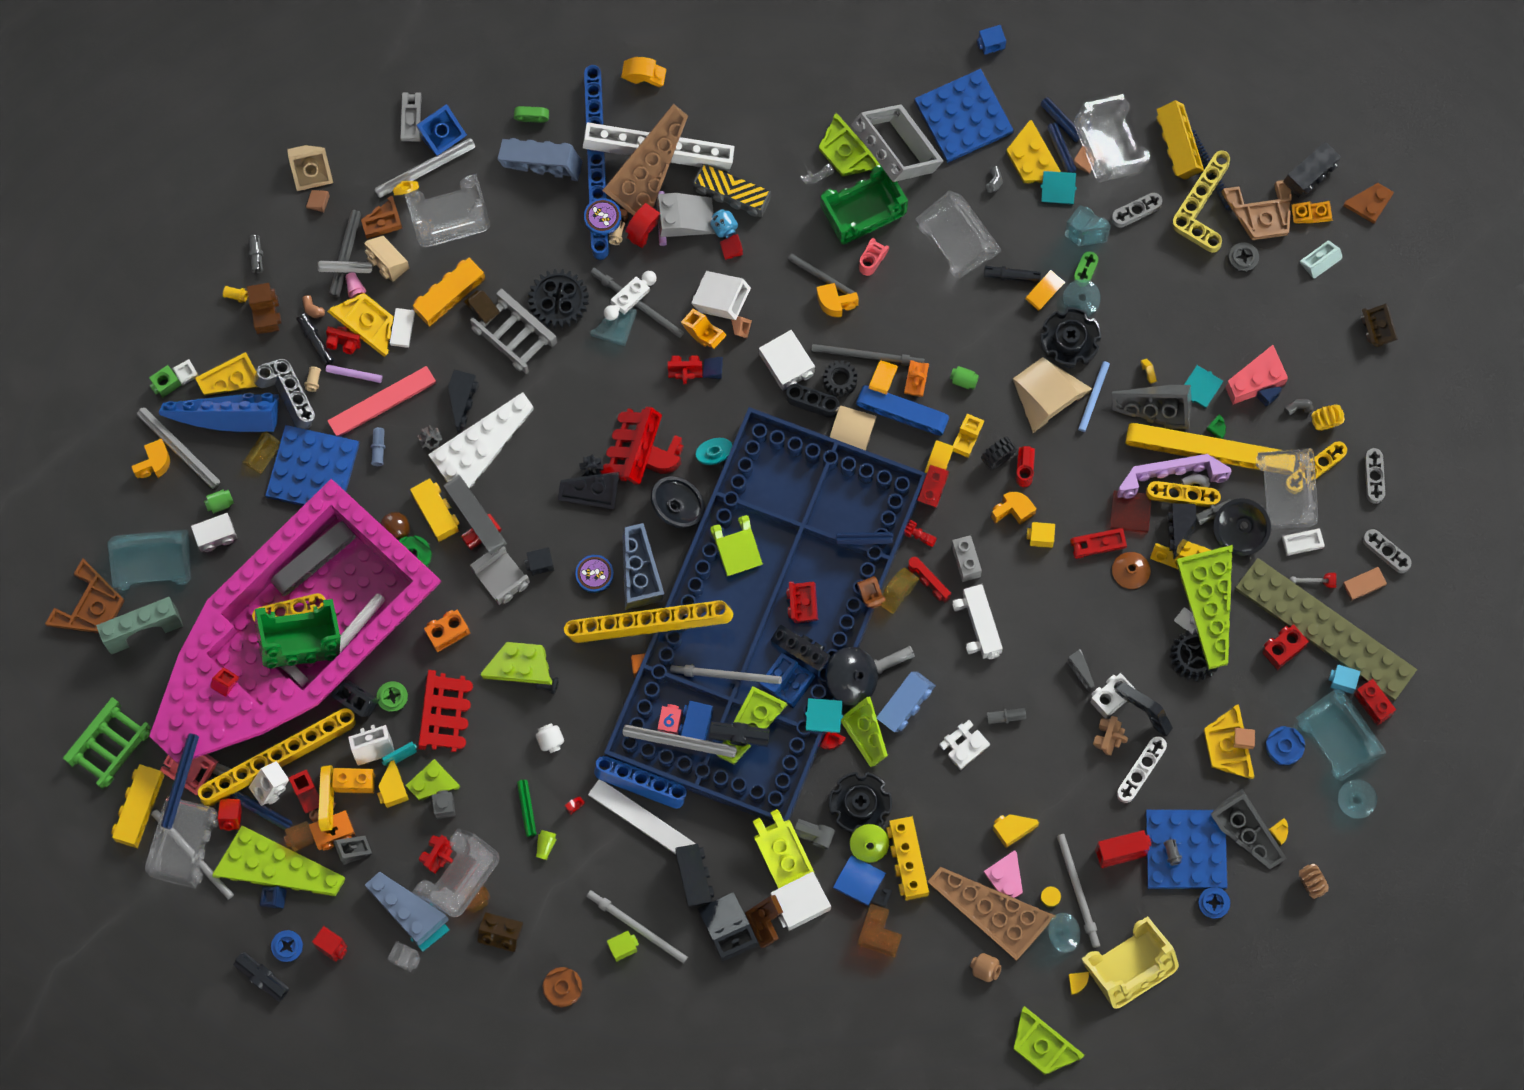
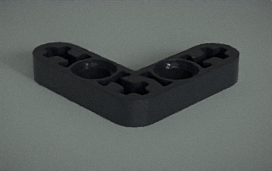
(1152, 708)

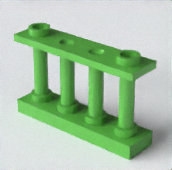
(88, 740)

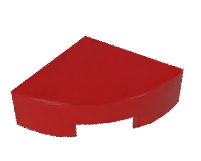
(832, 741)
(574, 805)

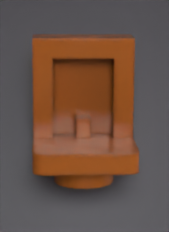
(871, 592)

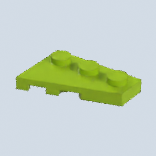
(865, 731)

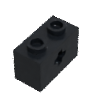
(355, 698)

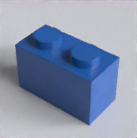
(696, 721)

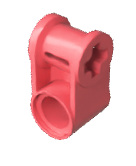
(873, 254)

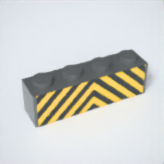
(732, 190)

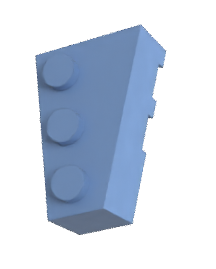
(906, 701)

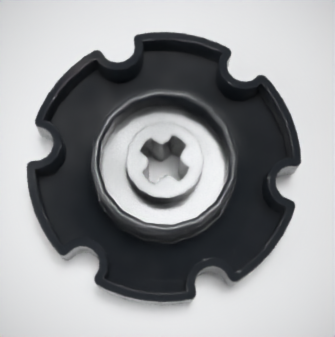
(1068, 324)
(854, 788)

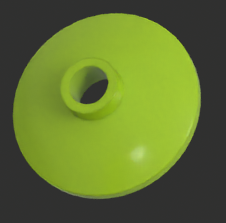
(869, 834)

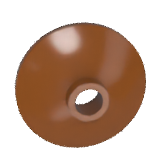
(1127, 578)

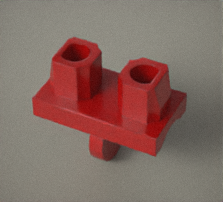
(342, 336)
(685, 369)
(439, 854)

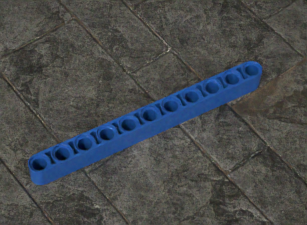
(595, 170)

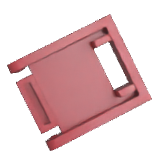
(192, 784)

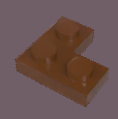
(760, 920)

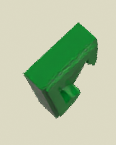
(1217, 427)

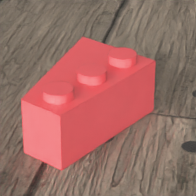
(1260, 374)

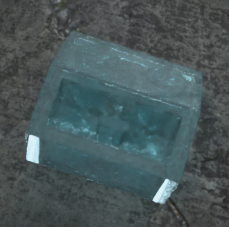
(1086, 227)

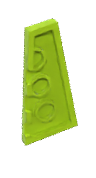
(757, 711)

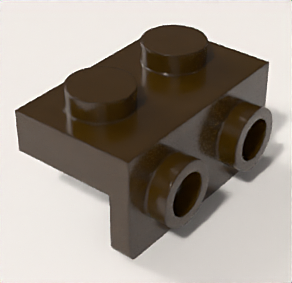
(1379, 325)
(499, 932)

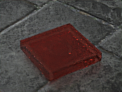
(1131, 513)

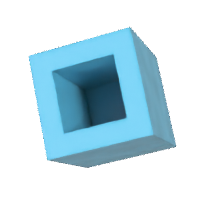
(1344, 679)

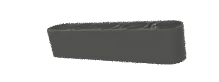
(475, 514)
(313, 558)

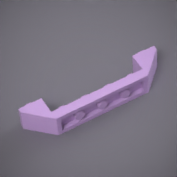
(1216, 471)

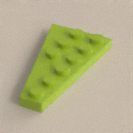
(1208, 591)
(271, 864)

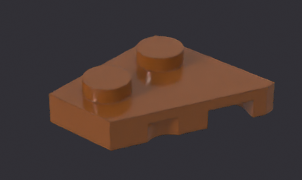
(1370, 202)
(382, 220)

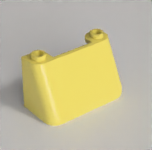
(1133, 964)

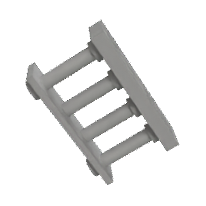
(531, 325)

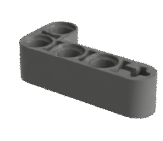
(302, 413)

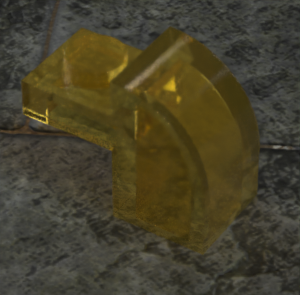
(898, 589)

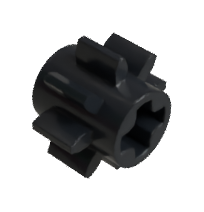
(591, 466)

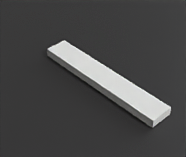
(638, 816)

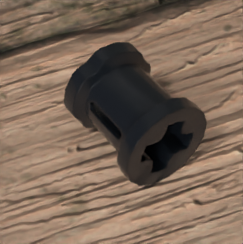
(553, 688)

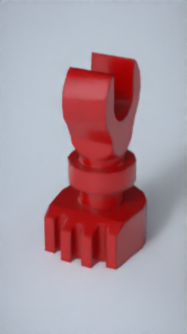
(917, 533)

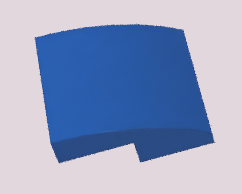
(794, 680)
(859, 880)

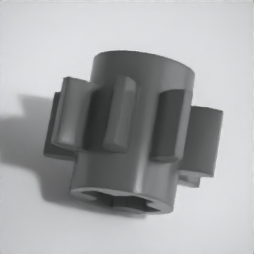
(429, 437)

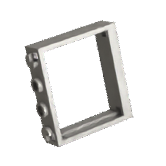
(910, 134)

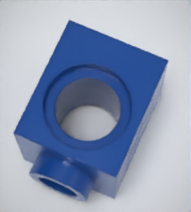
(991, 39)

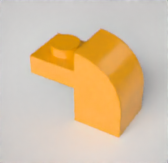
(643, 69)
(832, 303)
(702, 330)
(158, 460)
(1014, 503)

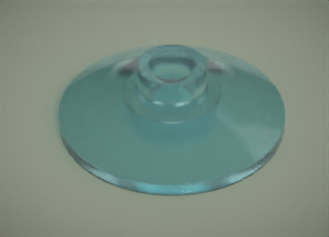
(1085, 287)
(1361, 790)
(1064, 932)

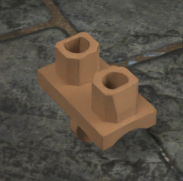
(1113, 736)

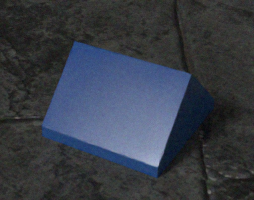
(440, 130)

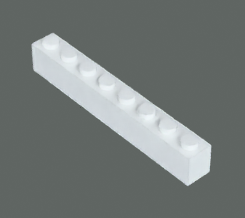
(687, 151)

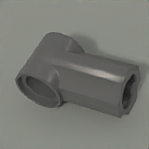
(819, 835)

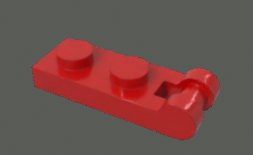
(1099, 542)
(929, 579)

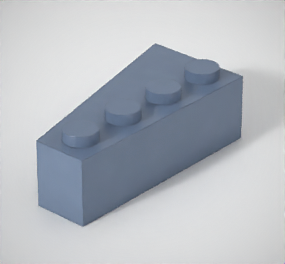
(540, 157)
(641, 576)
(408, 910)

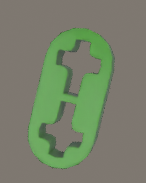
(531, 114)
(1082, 266)

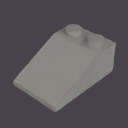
(684, 215)

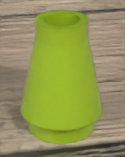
(545, 844)

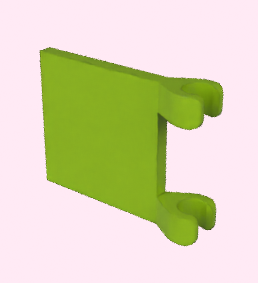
(738, 549)

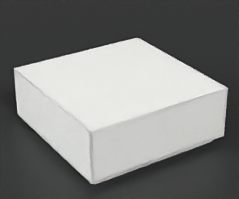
(185, 372)

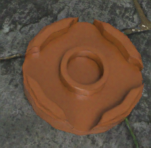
(562, 987)

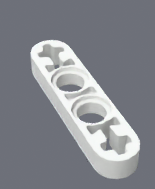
(1141, 769)

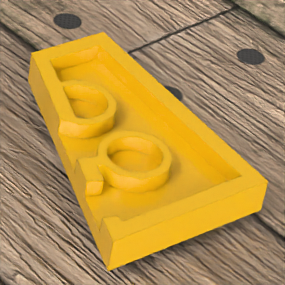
(229, 376)

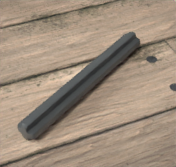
(345, 251)

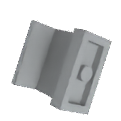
(500, 575)

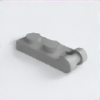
(410, 116)

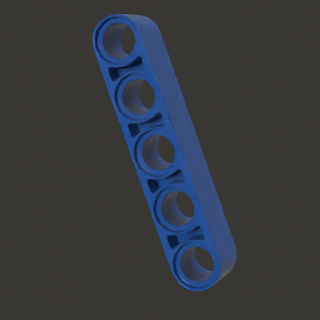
(903, 410)
(635, 774)

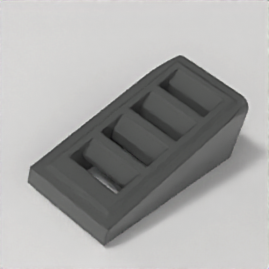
(1079, 666)

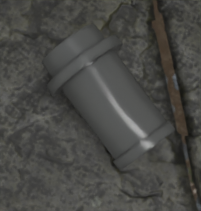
(1172, 852)

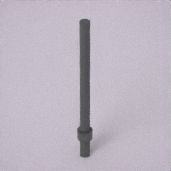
(607, 281)
(904, 359)

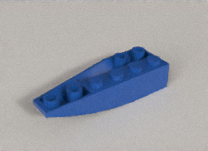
(227, 413)

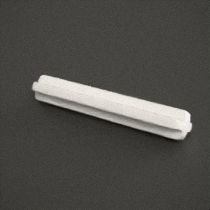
(360, 620)

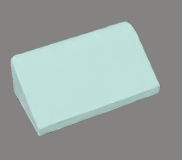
(1321, 259)

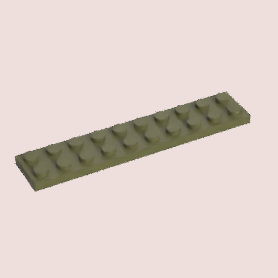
(1325, 628)

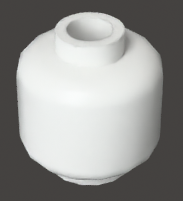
(549, 738)

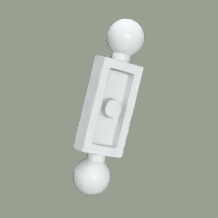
(630, 295)

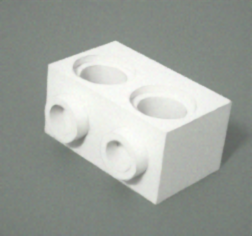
(1109, 692)
(269, 784)

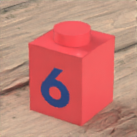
(670, 719)

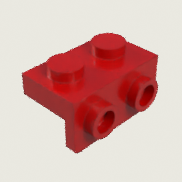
(802, 602)

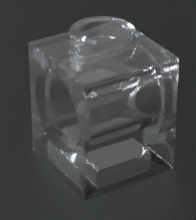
(404, 957)

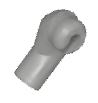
(1196, 478)

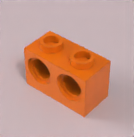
(449, 635)

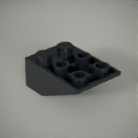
(728, 927)

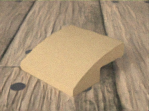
(853, 427)

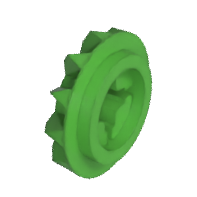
(384, 692)

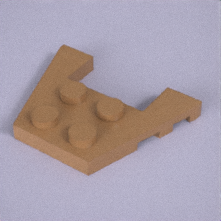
(1262, 218)

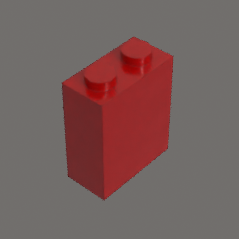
(1123, 848)

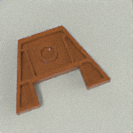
(96, 605)

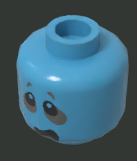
(724, 223)

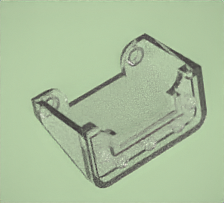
(450, 214)
(958, 233)
(1290, 487)
(462, 877)

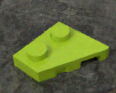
(431, 780)

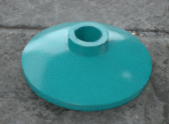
(713, 451)

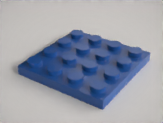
(963, 115)
(308, 462)
(1199, 844)

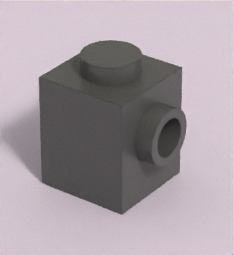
(443, 804)

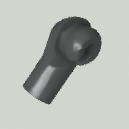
(996, 180)
(1297, 404)

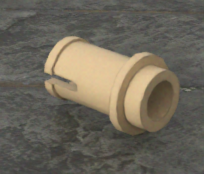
(615, 237)
(312, 379)

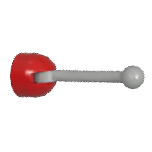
(1328, 580)

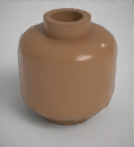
(985, 967)

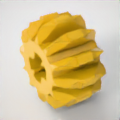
(1327, 417)

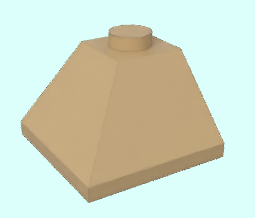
(309, 167)

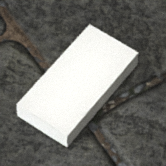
(402, 327)
(1303, 542)

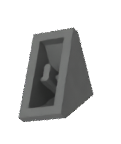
(352, 849)

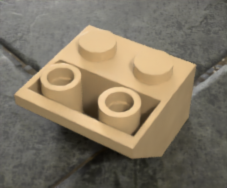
(386, 257)

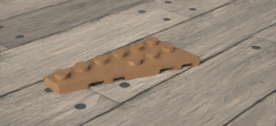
(646, 168)
(1001, 917)

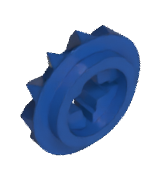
(1220, 896)
(277, 946)

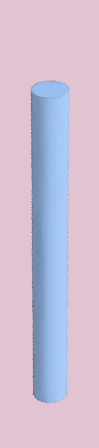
(1093, 397)

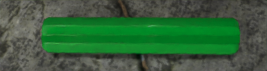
(526, 807)

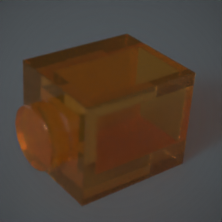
(299, 836)

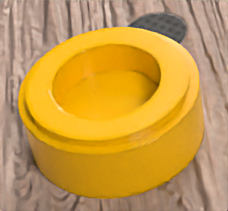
(1050, 896)

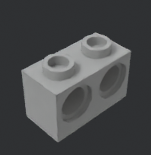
(966, 558)

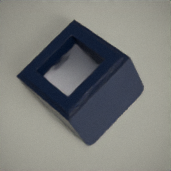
(713, 368)
(1268, 395)
(273, 897)

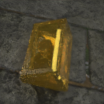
(262, 452)

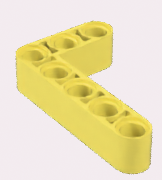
(1199, 201)

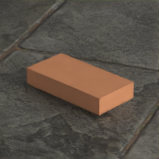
(1364, 583)

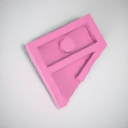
(1006, 876)

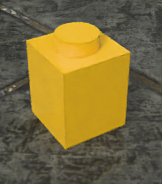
(1041, 534)

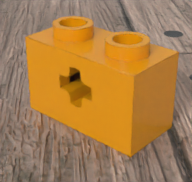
(353, 780)

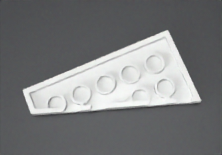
(478, 445)

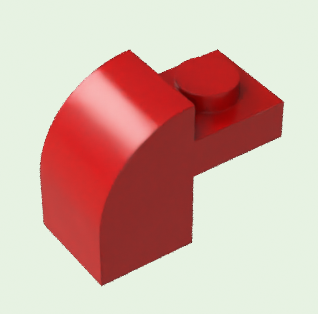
(641, 224)
(666, 461)
(305, 790)

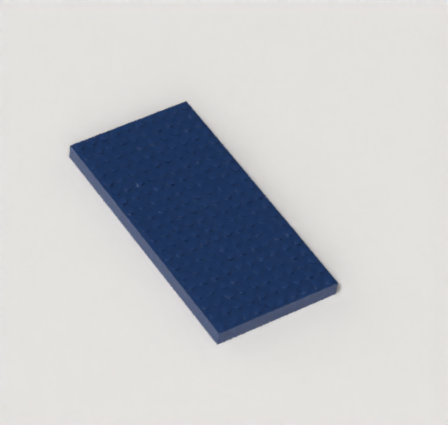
(797, 498)

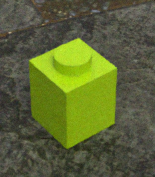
(623, 945)

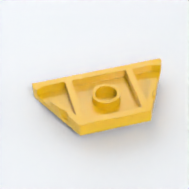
(1031, 155)
(366, 319)
(1221, 748)

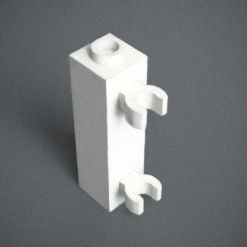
(982, 622)

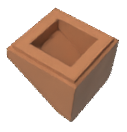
(1081, 161)
(318, 200)
(741, 326)
(1244, 738)

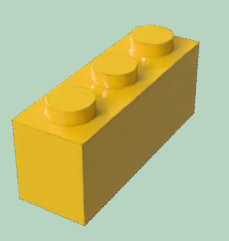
(435, 509)

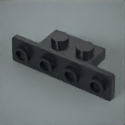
(801, 647)

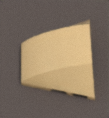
(1047, 391)

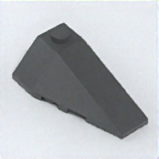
(1159, 404)

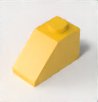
(391, 787)
(1012, 828)

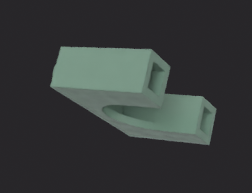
(158, 614)

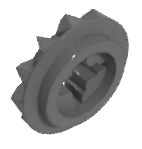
(1249, 250)

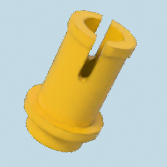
(236, 294)

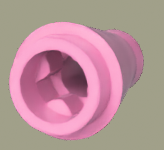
(354, 285)

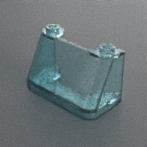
(150, 558)
(1341, 734)

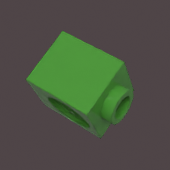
(164, 374)

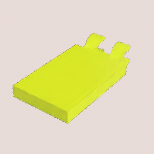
(782, 850)

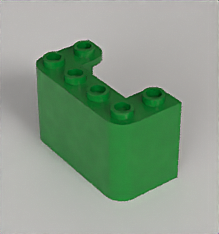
(864, 206)
(298, 637)

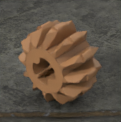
(1313, 880)

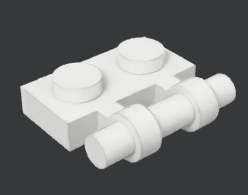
(968, 749)

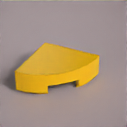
(405, 187)
(1148, 366)
(1280, 831)
(1078, 981)

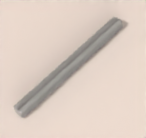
(426, 167)
(209, 478)
(679, 741)

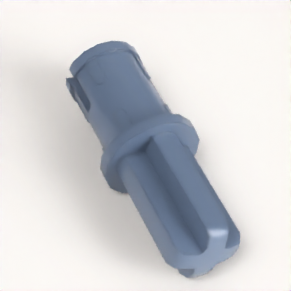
(378, 447)

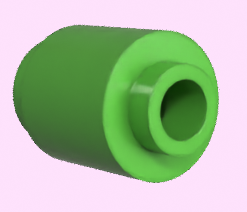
(964, 377)
(219, 501)

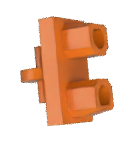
(916, 378)

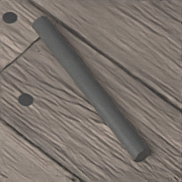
(819, 274)

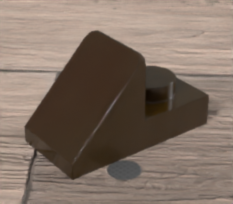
(482, 306)

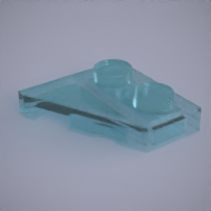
(616, 330)

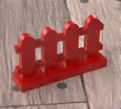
(641, 444)
(443, 721)

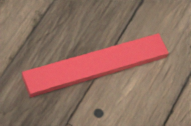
(382, 401)

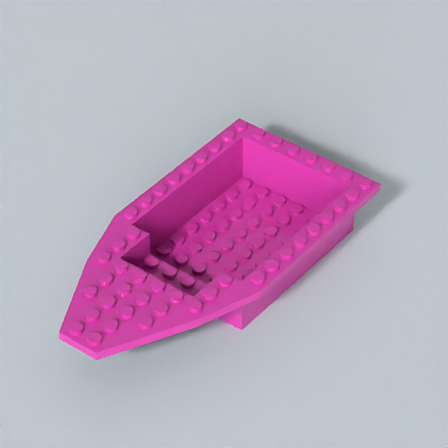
(228, 636)

